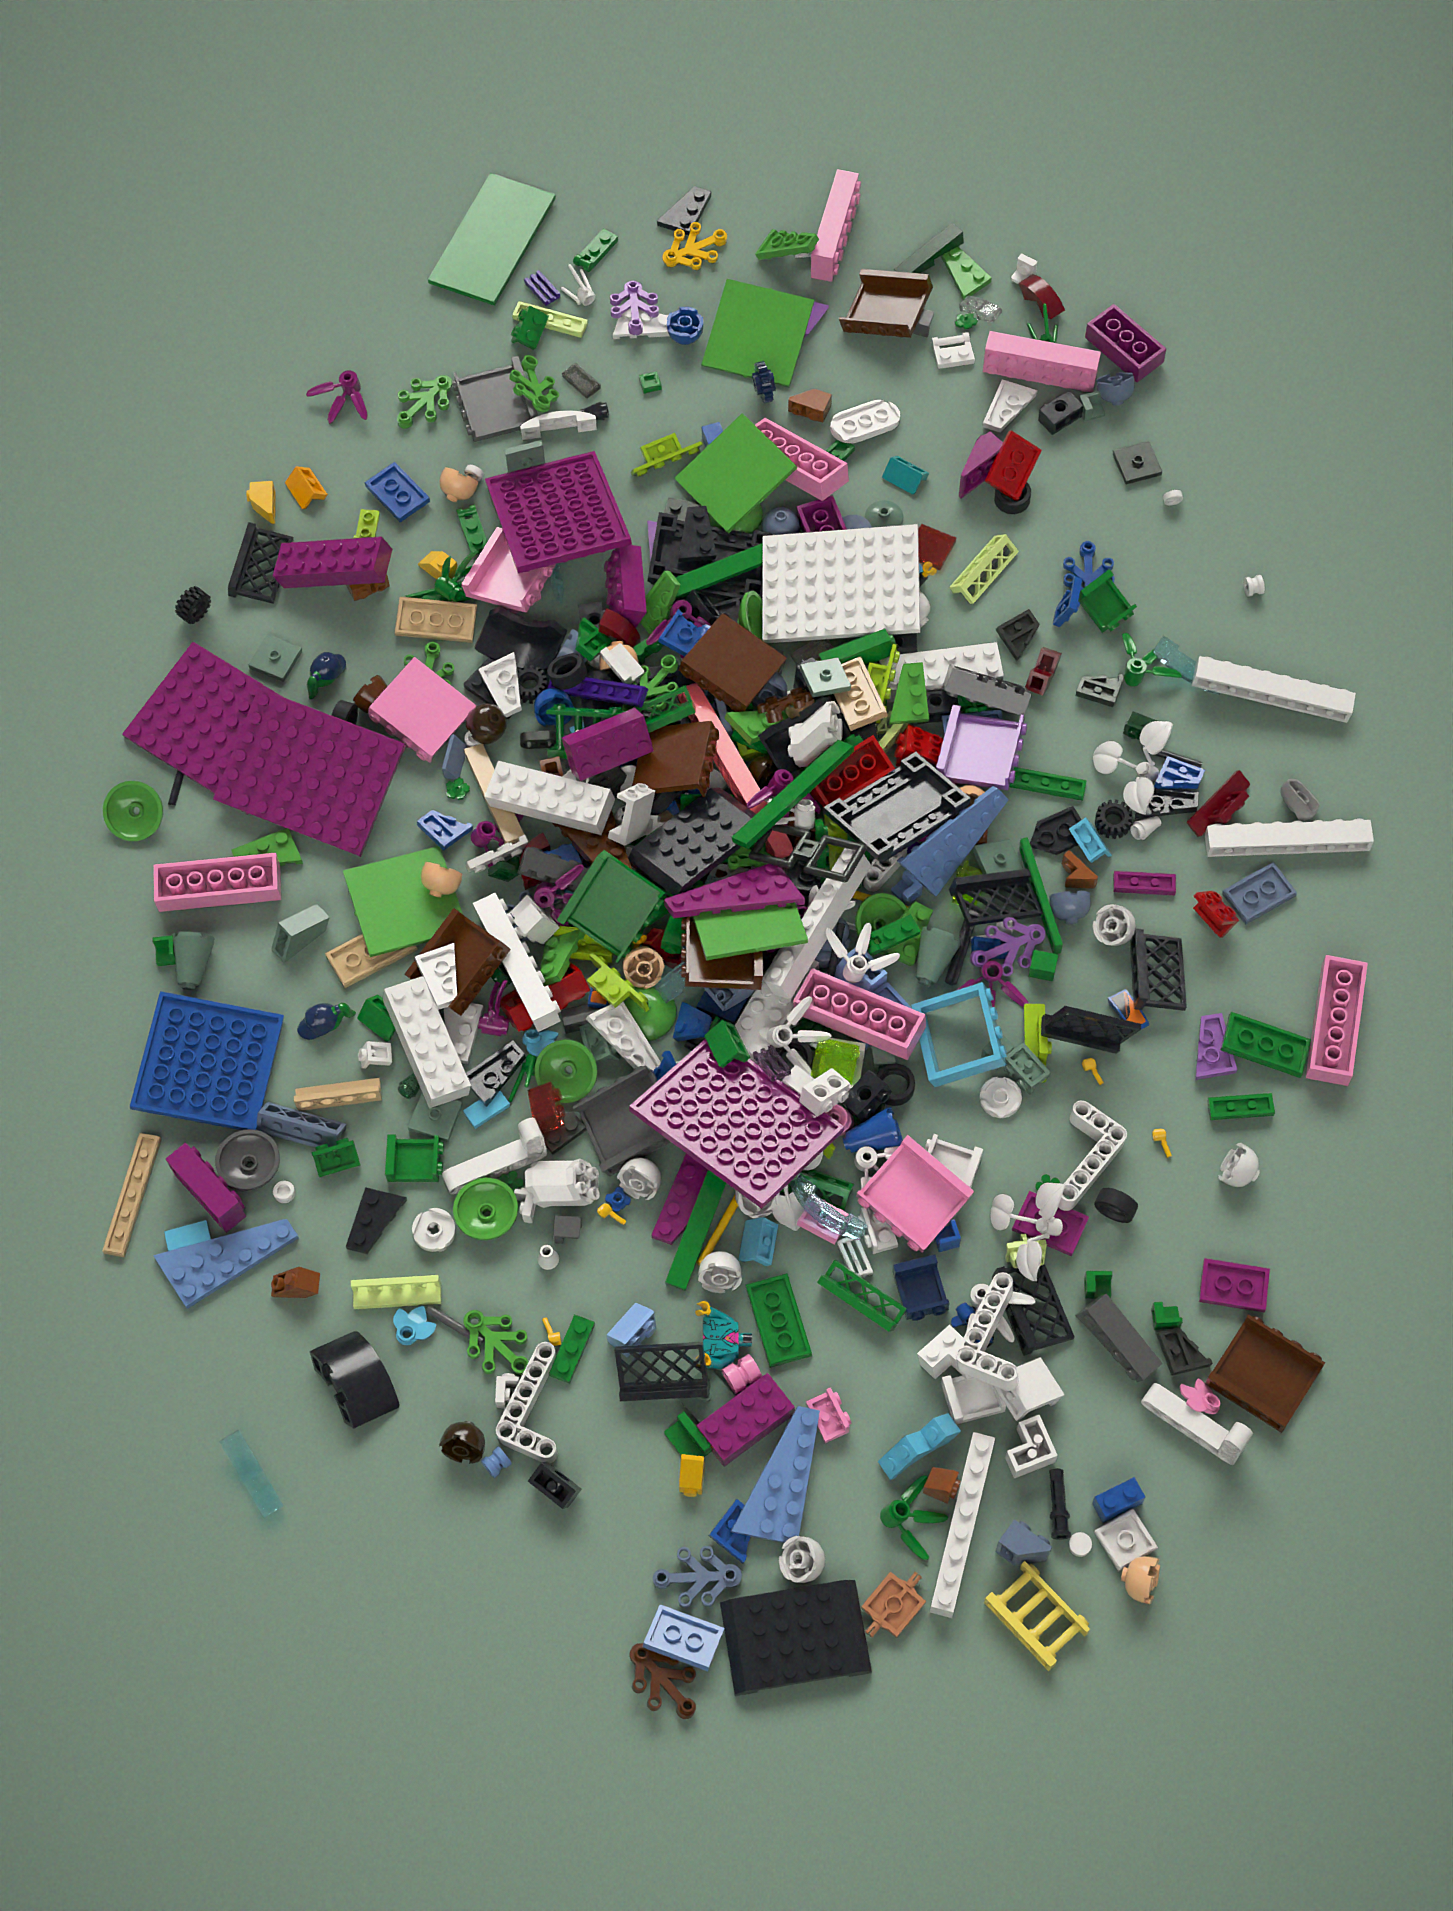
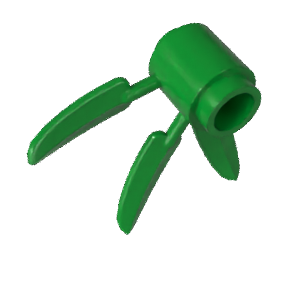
(449, 587)
(1137, 667)
(899, 1511)

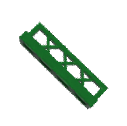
(671, 714)
(827, 1183)
(857, 1302)

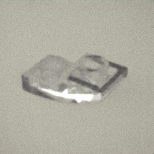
(984, 309)

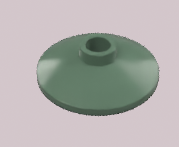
(875, 517)

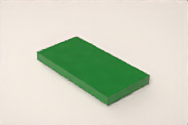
(1265, 1044)
(778, 1320)

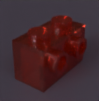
(547, 1107)

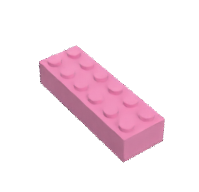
(835, 225)
(1041, 361)
(817, 470)
(217, 882)
(861, 1014)
(1336, 1020)

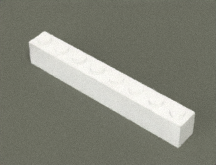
(1273, 689)
(1288, 837)
(822, 913)
(518, 964)
(962, 1525)

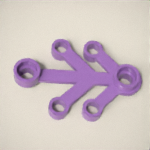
(633, 290)
(1012, 944)

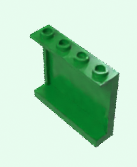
(612, 904)

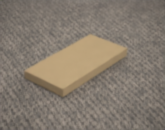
(436, 619)
(863, 702)
(353, 961)

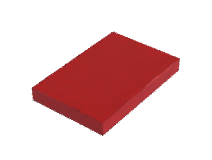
(1013, 465)

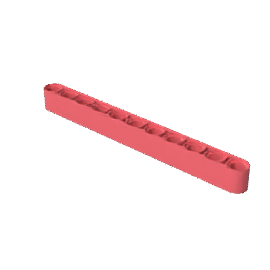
(733, 767)

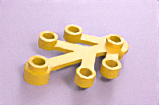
(692, 248)

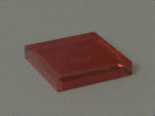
(934, 546)

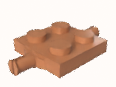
(893, 1604)

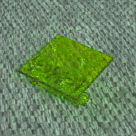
(835, 1055)

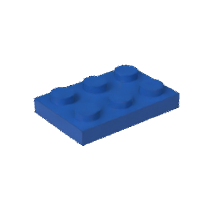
(397, 492)

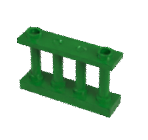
(560, 710)

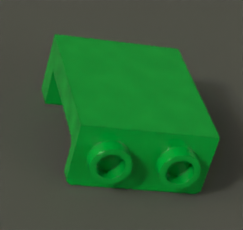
(1105, 602)
(413, 1159)

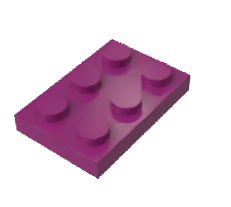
(1072, 1221)
(1234, 1285)

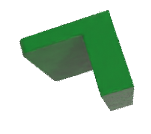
(376, 1017)
(726, 1044)
(687, 1437)

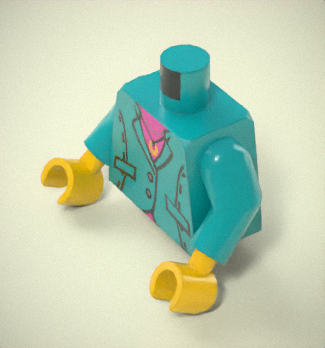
(721, 1337)

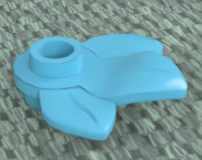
(537, 1041)
(414, 1323)

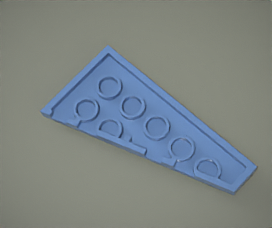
(949, 845)
(211, 1264)
(780, 1492)

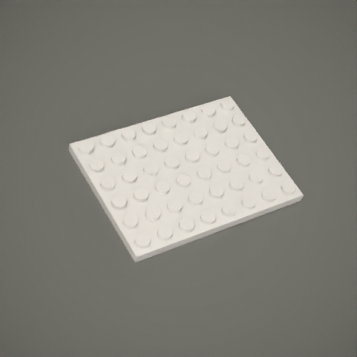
(841, 583)

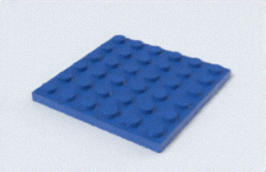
(207, 1062)

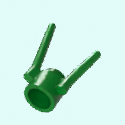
(1045, 337)
(529, 1068)

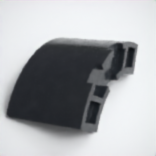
(531, 642)
(777, 738)
(358, 1378)

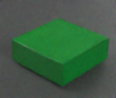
(650, 382)

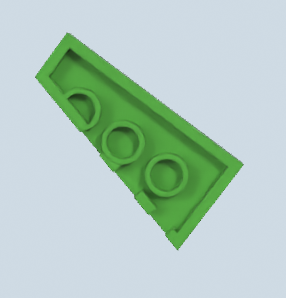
(783, 244)

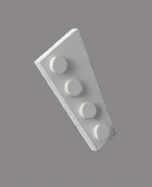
(624, 1035)

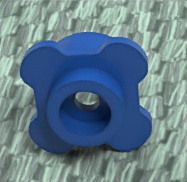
(617, 1205)

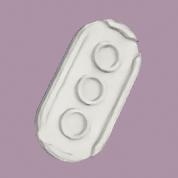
(865, 421)

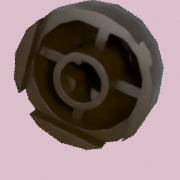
(486, 723)
(762, 770)
(462, 1442)

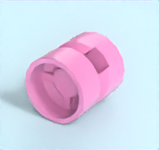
(842, 1116)
(741, 1374)

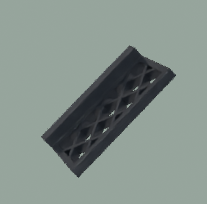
(243, 564)
(991, 884)
(1140, 972)
(1088, 1029)
(1019, 1321)
(662, 1389)

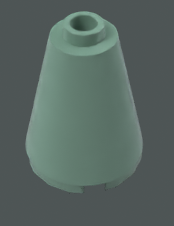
(934, 955)
(191, 957)

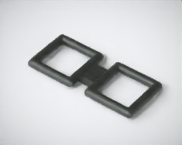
(810, 852)

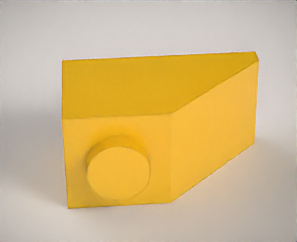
(263, 499)
(434, 562)
(691, 1475)

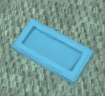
(479, 1113)
(187, 1235)

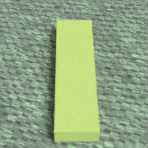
(557, 321)

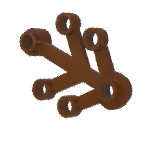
(775, 706)
(661, 1677)

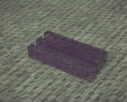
(782, 1064)

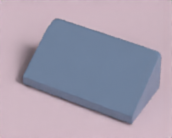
(454, 758)

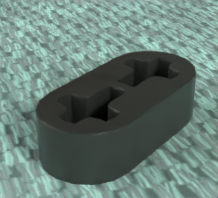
(537, 739)

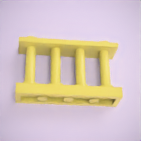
(1030, 1637)

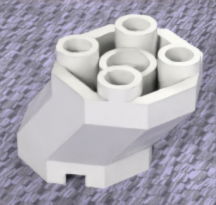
(815, 734)
(562, 1183)

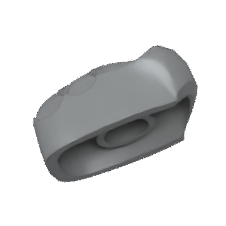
(1299, 799)

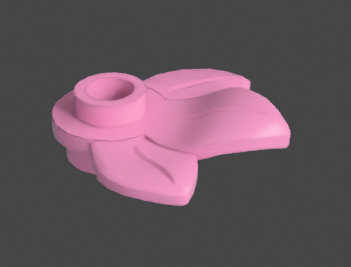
(1200, 1397)

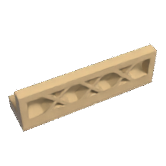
(338, 1094)

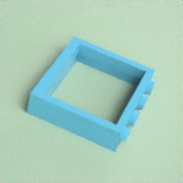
(971, 1068)

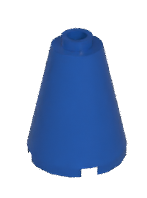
(876, 1132)

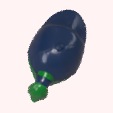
(324, 671)
(322, 1019)

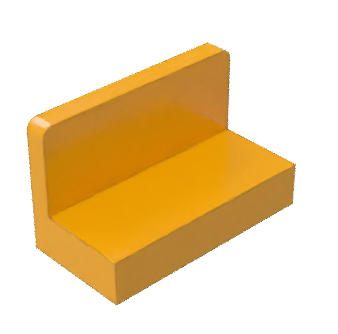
(305, 486)

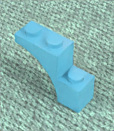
(918, 1444)

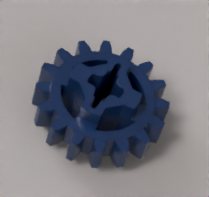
(763, 382)

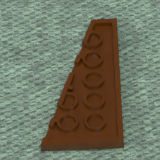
(592, 844)

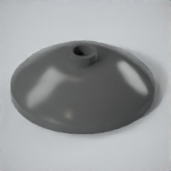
(246, 1148)

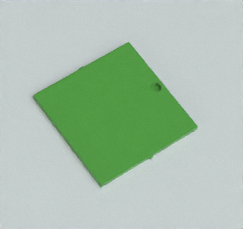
(757, 327)
(735, 472)
(394, 903)
(749, 930)

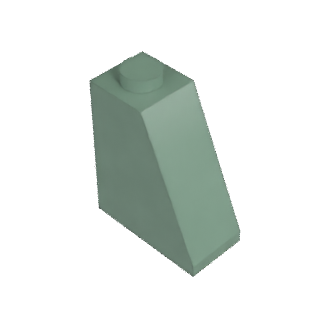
(299, 931)

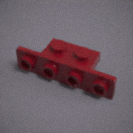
(1221, 804)

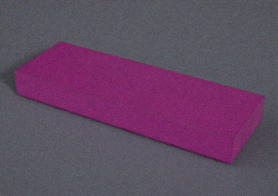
(1144, 883)

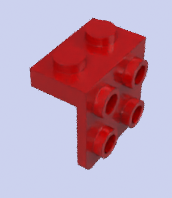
(919, 741)
(1215, 912)

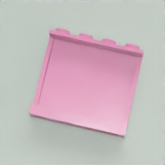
(497, 580)
(420, 709)
(914, 1194)

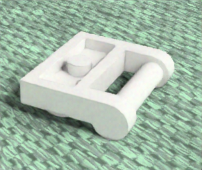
(953, 355)

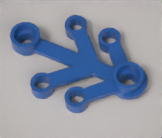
(1088, 576)

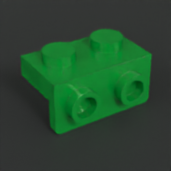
(529, 327)
(335, 1158)

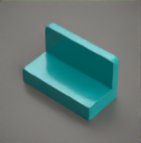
(904, 474)

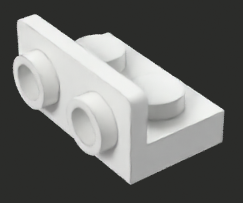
(878, 1235)

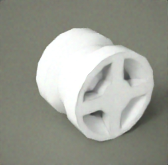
(1253, 585)

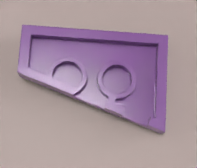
(1210, 1059)

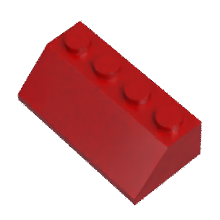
(855, 773)
(570, 988)

